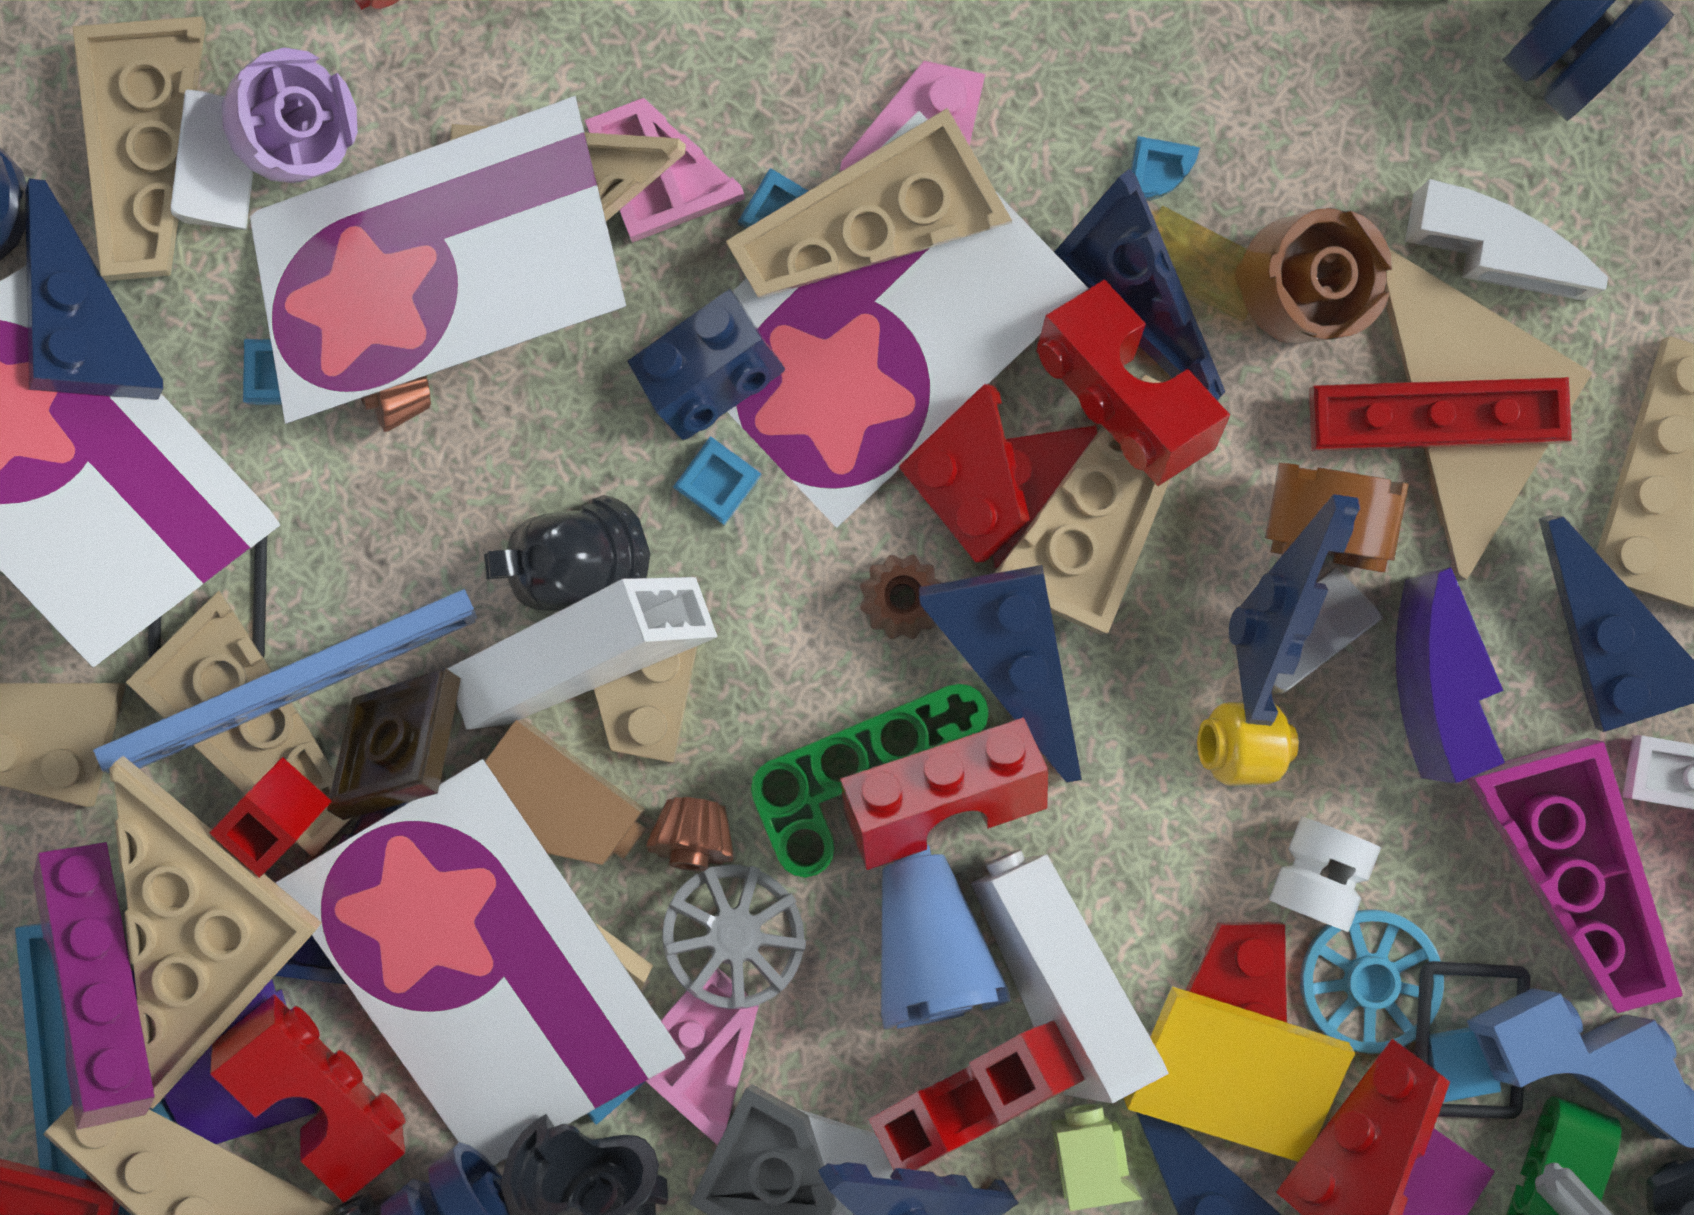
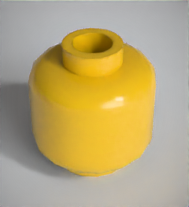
(1243, 751)

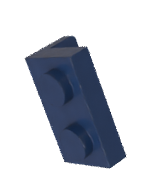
(705, 366)

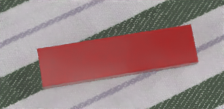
(1440, 414)

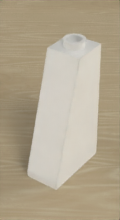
(582, 649)
(1066, 976)

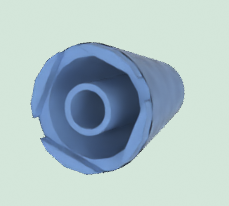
(932, 947)

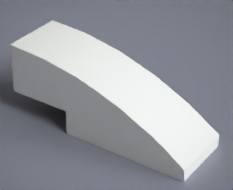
(1500, 242)

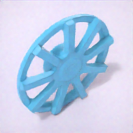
(1368, 979)

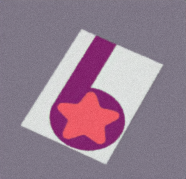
(434, 260)
(893, 353)
(108, 501)
(481, 965)

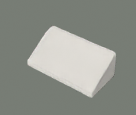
(209, 178)
(1340, 621)

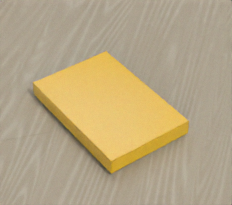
(1242, 1075)

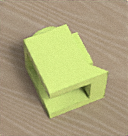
(1091, 1159)

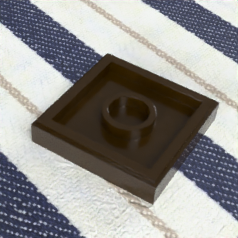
(394, 745)

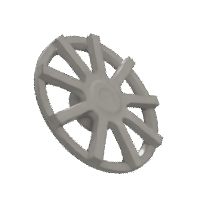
(734, 936)

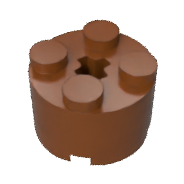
(1315, 276)
(1303, 492)

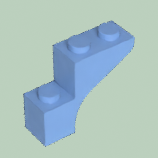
(1620, 1061)

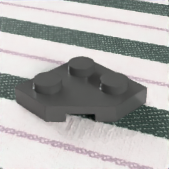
(765, 1163)

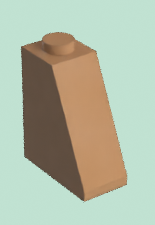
(563, 799)

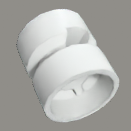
(1318, 897)

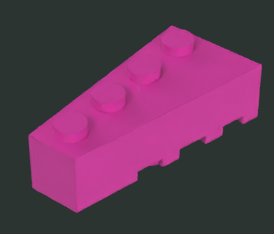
(1581, 859)

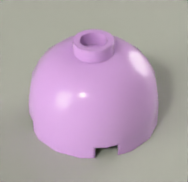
(289, 116)

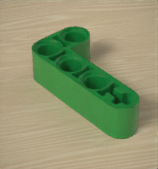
(864, 738)
(1574, 1139)

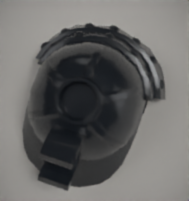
(571, 554)
(570, 1174)

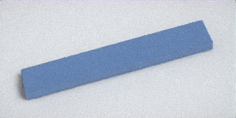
(290, 683)

